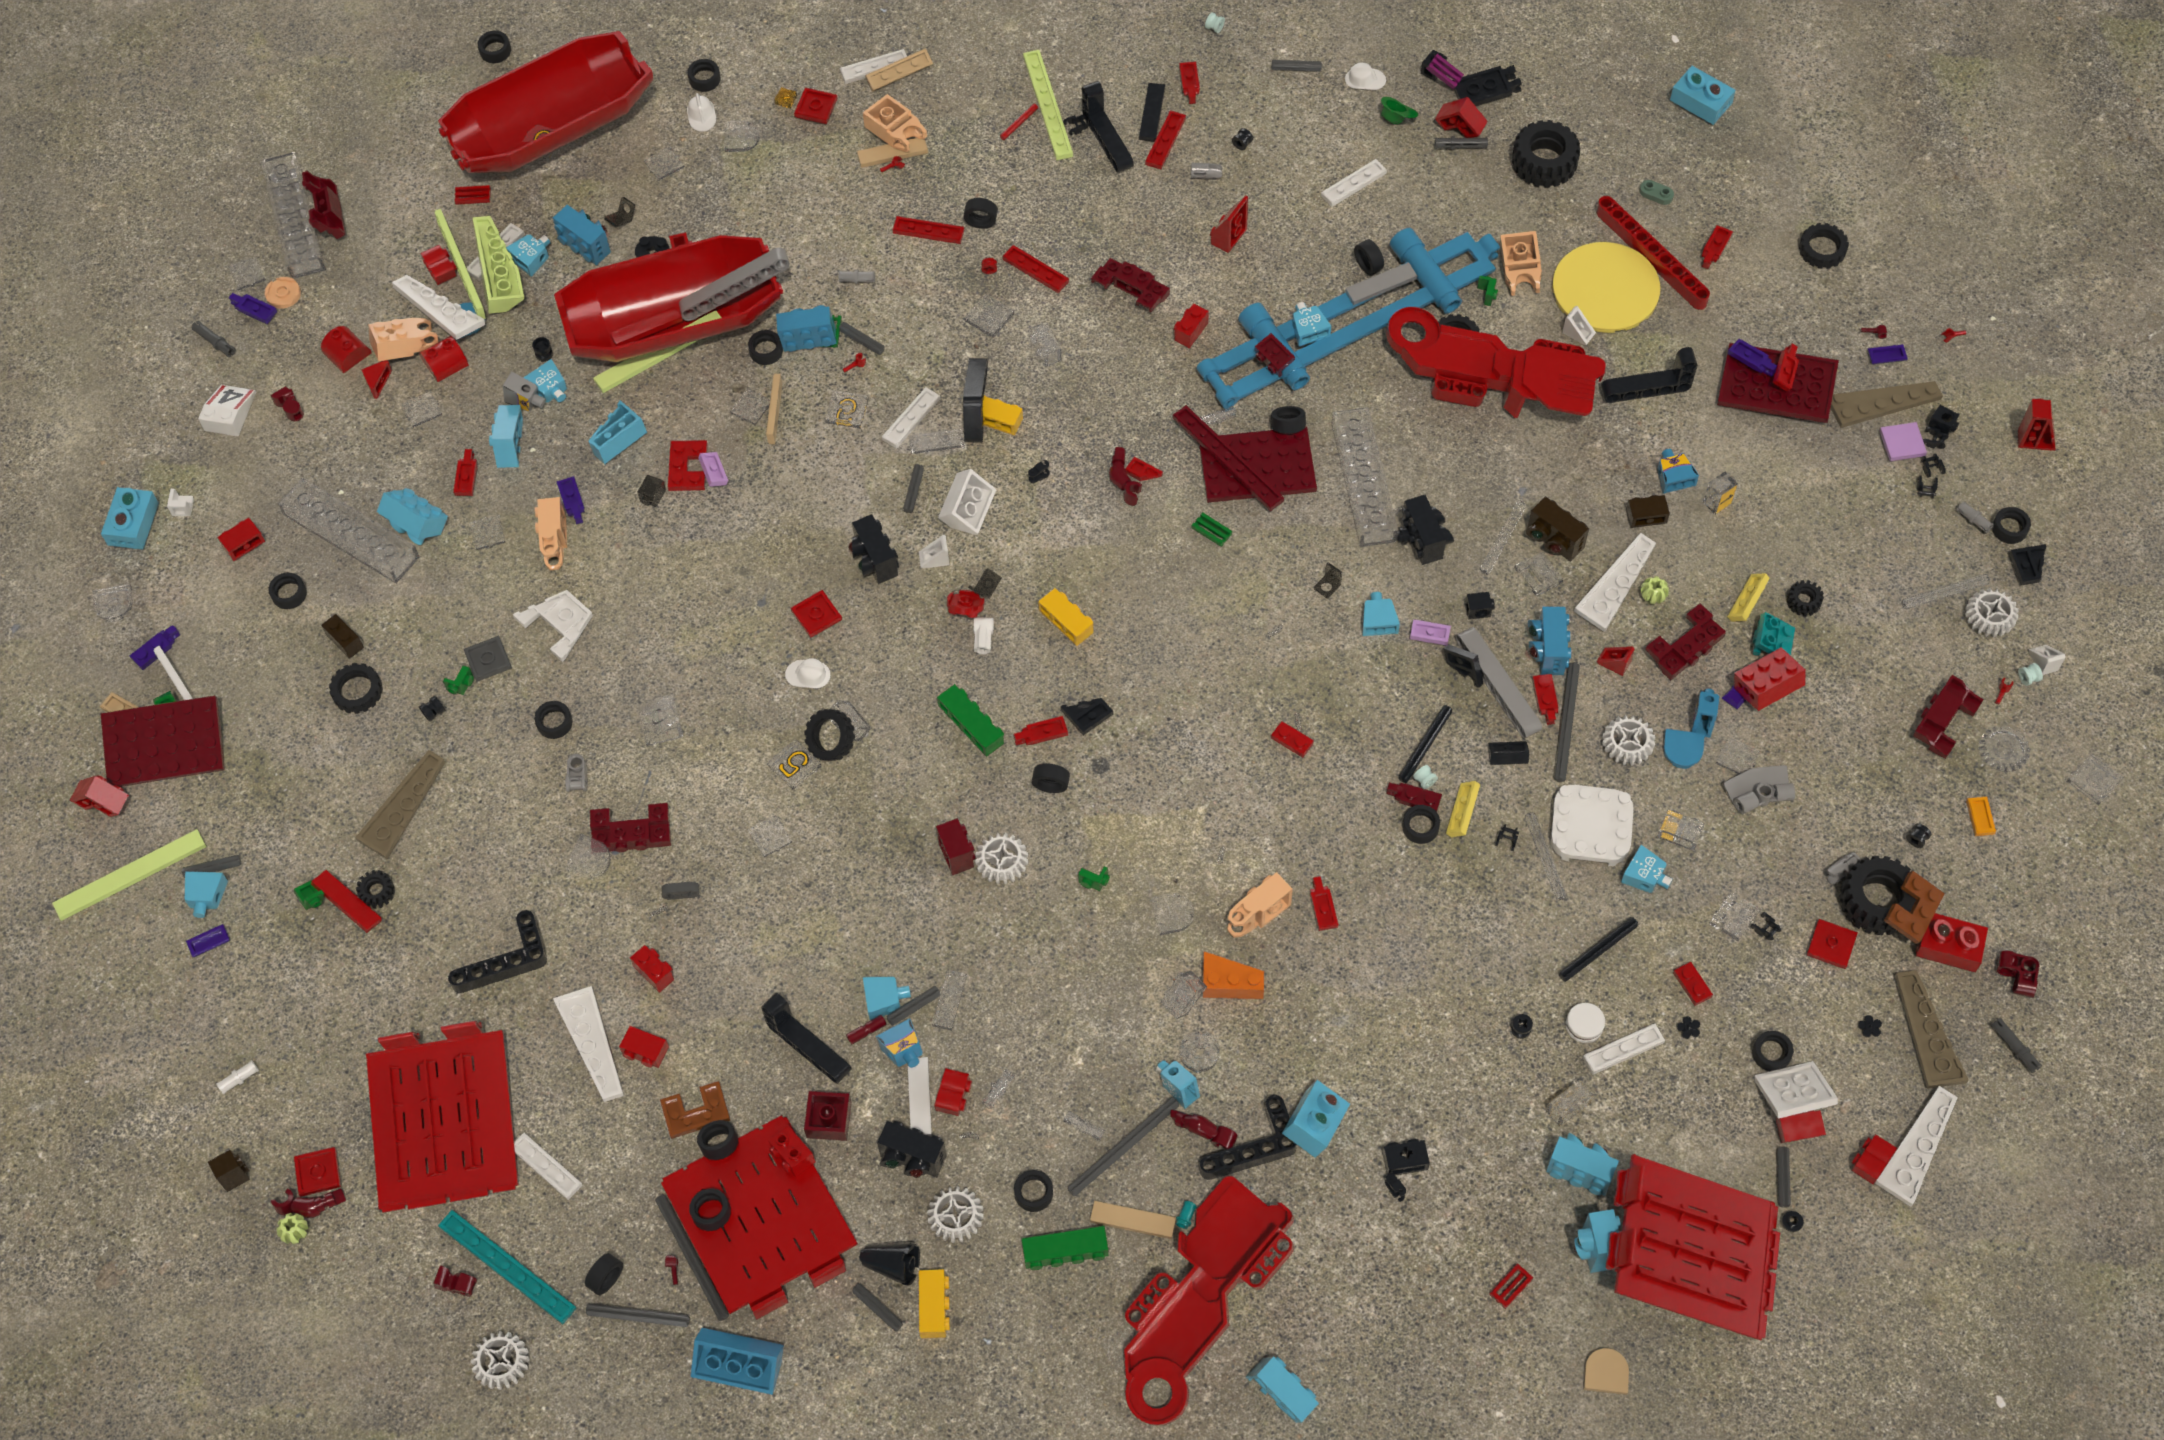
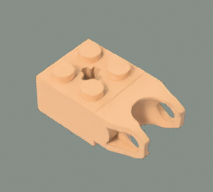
(893, 123)
(1521, 260)
(399, 338)
(551, 530)
(1260, 905)

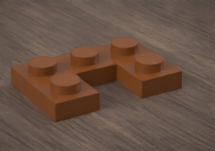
(1915, 923)
(685, 1122)

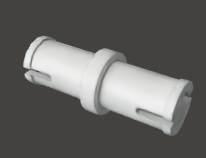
(237, 1077)

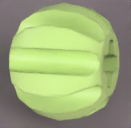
(1654, 590)
(287, 1230)

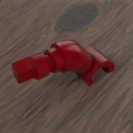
(1118, 477)
(1205, 1128)
(308, 1207)

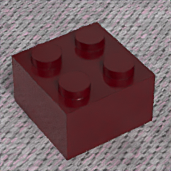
(955, 846)
(827, 1115)

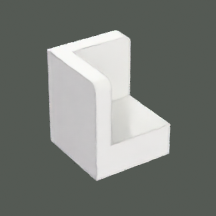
(179, 505)

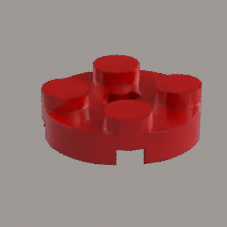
(965, 603)

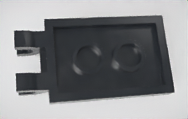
(1488, 85)

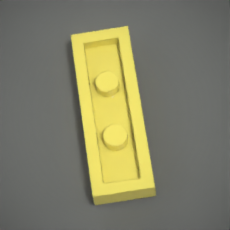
(1748, 597)
(1463, 809)

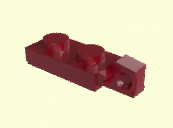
(1413, 795)

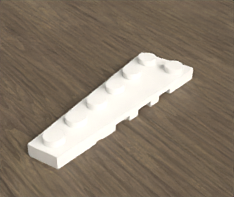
(438, 308)
(1610, 591)
(587, 1030)
(1913, 1157)

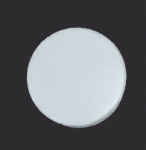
(1585, 1023)

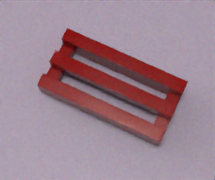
(471, 194)
(1500, 1299)

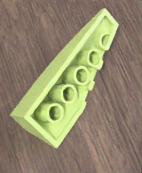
(498, 271)

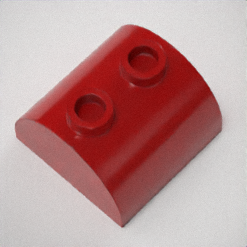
(344, 348)
(444, 358)

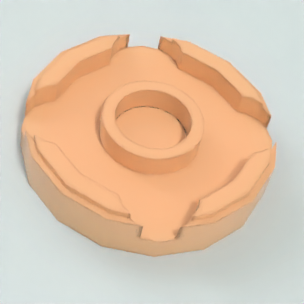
(282, 292)

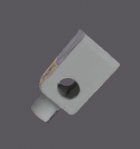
(522, 392)

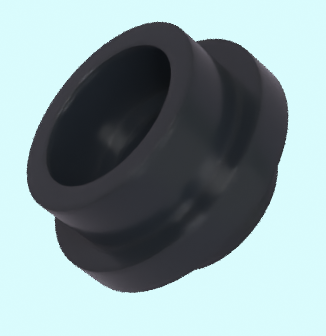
(1403, 535)
(1790, 1226)

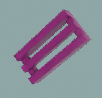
(1446, 69)

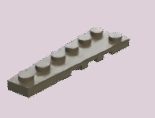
(1874, 403)
(394, 815)
(1932, 1047)

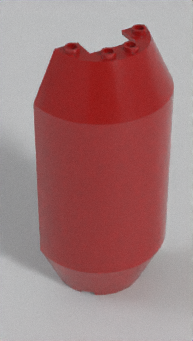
(562, 90)
(650, 284)

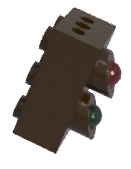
(1557, 529)

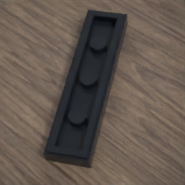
(1152, 112)

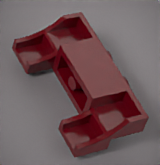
(327, 210)
(1132, 281)
(1692, 645)
(1944, 707)
(632, 834)

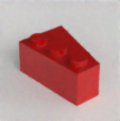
(2037, 426)

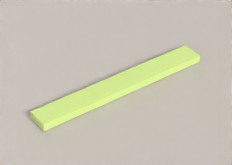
(1048, 105)
(459, 264)
(634, 366)
(129, 875)

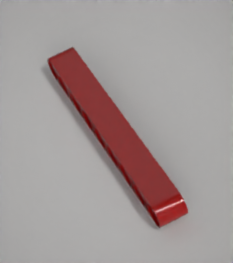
(1662, 260)

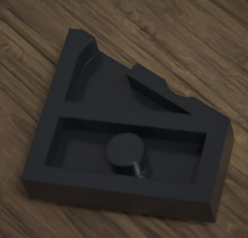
(2028, 563)
(1465, 663)
(1087, 714)

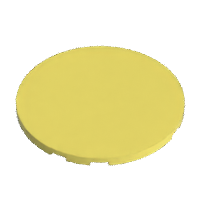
(1608, 284)

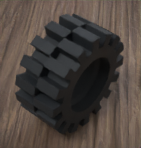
(1803, 607)
(380, 898)

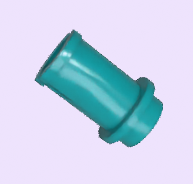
(1186, 1214)

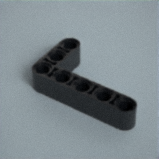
(1105, 132)
(1654, 383)
(973, 399)
(505, 960)
(780, 1021)
(1255, 1148)

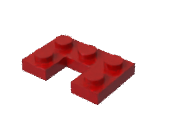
(679, 477)

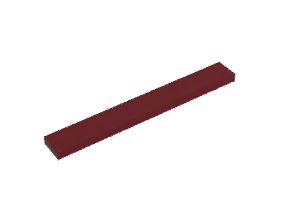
(1228, 458)

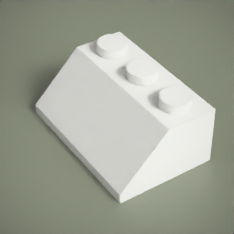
(967, 502)

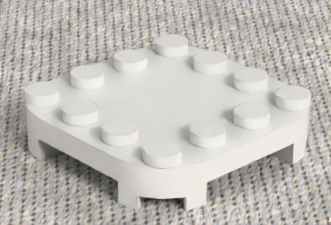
(1592, 824)

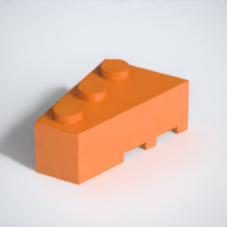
(1231, 979)

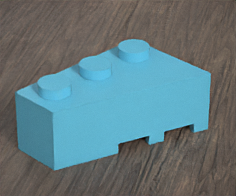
(617, 433)
(506, 434)
(1283, 1388)

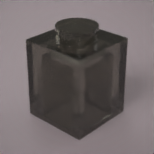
(651, 491)

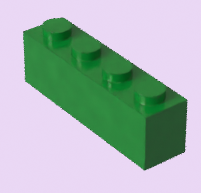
(971, 720)
(1065, 1247)

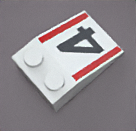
(226, 410)

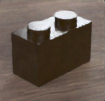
(1647, 511)
(342, 636)
(229, 1170)

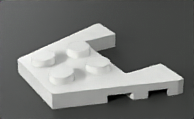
(564, 614)

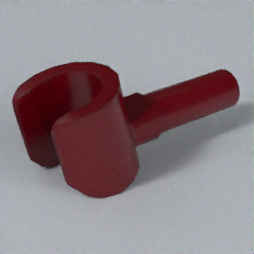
(1881, 331)
(672, 1261)

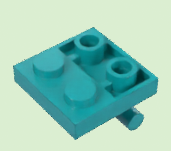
(1772, 635)

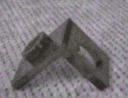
(621, 217)
(1333, 577)
(986, 584)

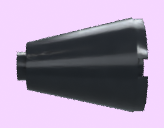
(892, 1261)

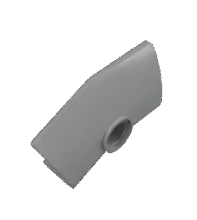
(1747, 787)

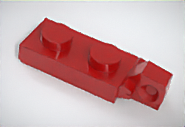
(1189, 80)
(1715, 245)
(1786, 368)
(465, 474)
(1546, 697)
(1042, 731)
(1323, 905)

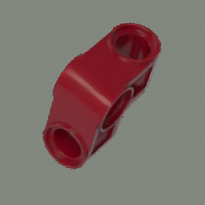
(2012, 965)

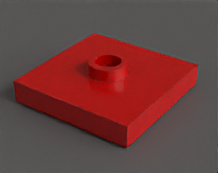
(815, 105)
(816, 613)
(1832, 943)
(317, 1171)

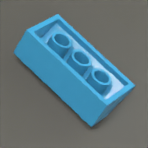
(736, 1360)

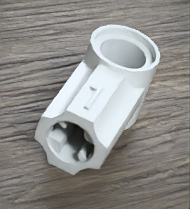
(983, 630)

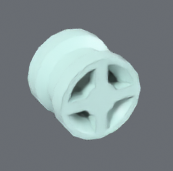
(1215, 22)
(2030, 674)
(1425, 777)

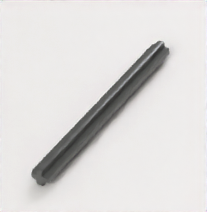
(1567, 722)
(1123, 1146)
(692, 1258)

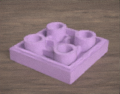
(1903, 441)

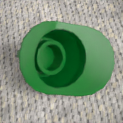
(1395, 111)

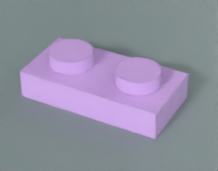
(713, 469)
(1430, 632)

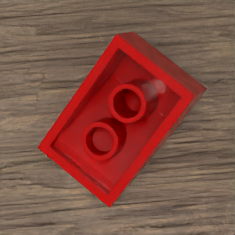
(1231, 226)

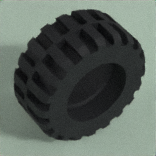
(1546, 136)
(1856, 904)

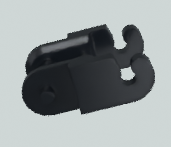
(1074, 120)
(1937, 434)
(1937, 462)
(1037, 474)
(1920, 485)
(1501, 835)
(1762, 931)
(1395, 1187)

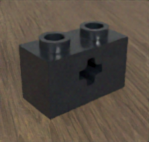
(1398, 1164)

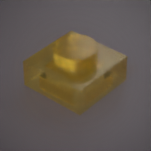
(785, 97)

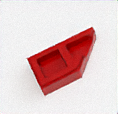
(1142, 471)

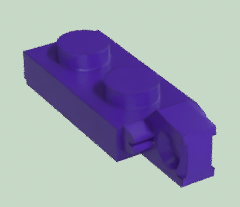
(253, 307)
(1752, 357)
(571, 498)
(146, 656)

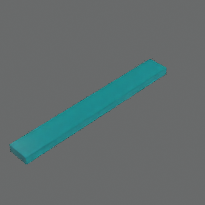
(507, 1267)

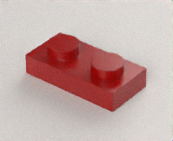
(1292, 739)
(1692, 983)

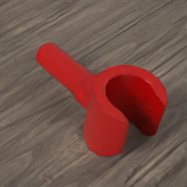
(895, 162)
(1950, 334)
(858, 362)
(2003, 689)

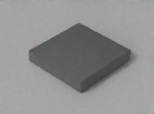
(487, 658)

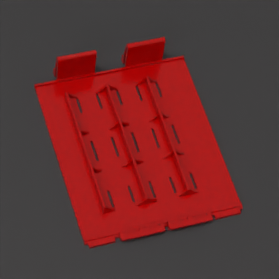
(490, 1132)
(1722, 1208)
(726, 1259)

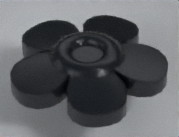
(1870, 1027)
(1689, 1028)

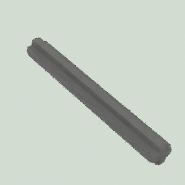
(638, 1315)

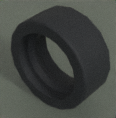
(493, 37)
(703, 65)
(982, 205)
(1369, 256)
(767, 358)
(1288, 419)
(2007, 536)
(281, 580)
(549, 707)
(1050, 778)
(1418, 810)
(1778, 1037)
(722, 1150)
(1033, 1175)
(716, 1222)
(603, 1274)

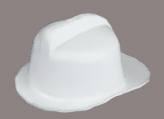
(1364, 77)
(701, 113)
(807, 673)

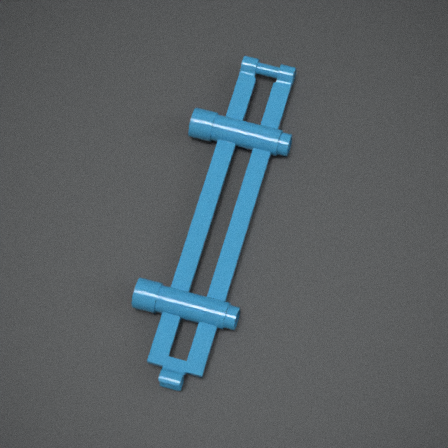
(1408, 248)

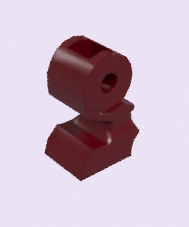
(286, 399)
(459, 1283)

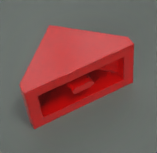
(377, 376)
(1616, 658)

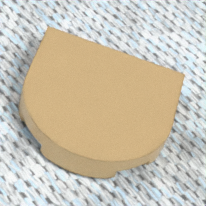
(1606, 1372)

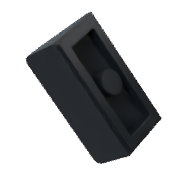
(1508, 753)

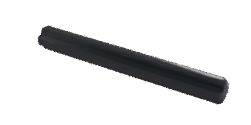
(1425, 744)
(1598, 949)

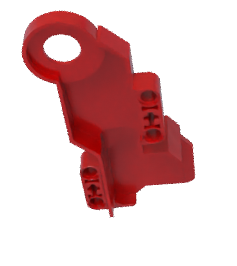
(1472, 361)
(1226, 1248)

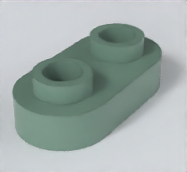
(1655, 192)

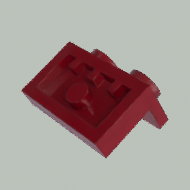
(1273, 354)

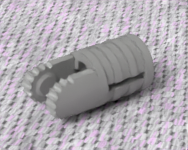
(1206, 170)
(1841, 868)

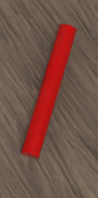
(1019, 121)

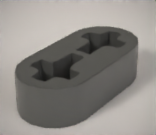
(680, 890)

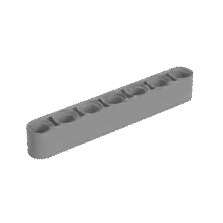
(734, 284)
(1500, 684)

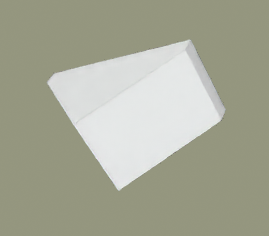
(1578, 327)
(934, 554)
(2047, 658)

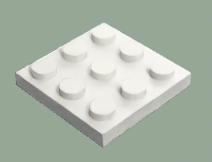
(1796, 1089)

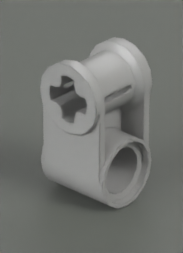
(576, 777)

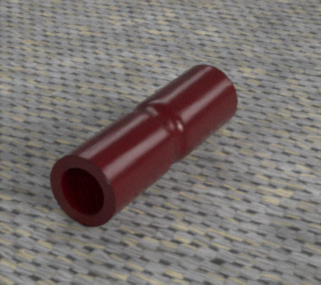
(863, 1031)

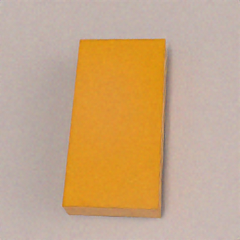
(1981, 816)

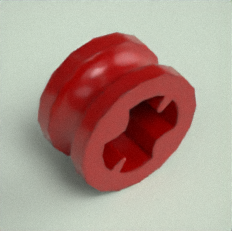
(989, 265)

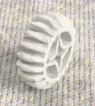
(1983, 604)
(1627, 730)
(1015, 863)
(948, 1217)
(491, 1376)

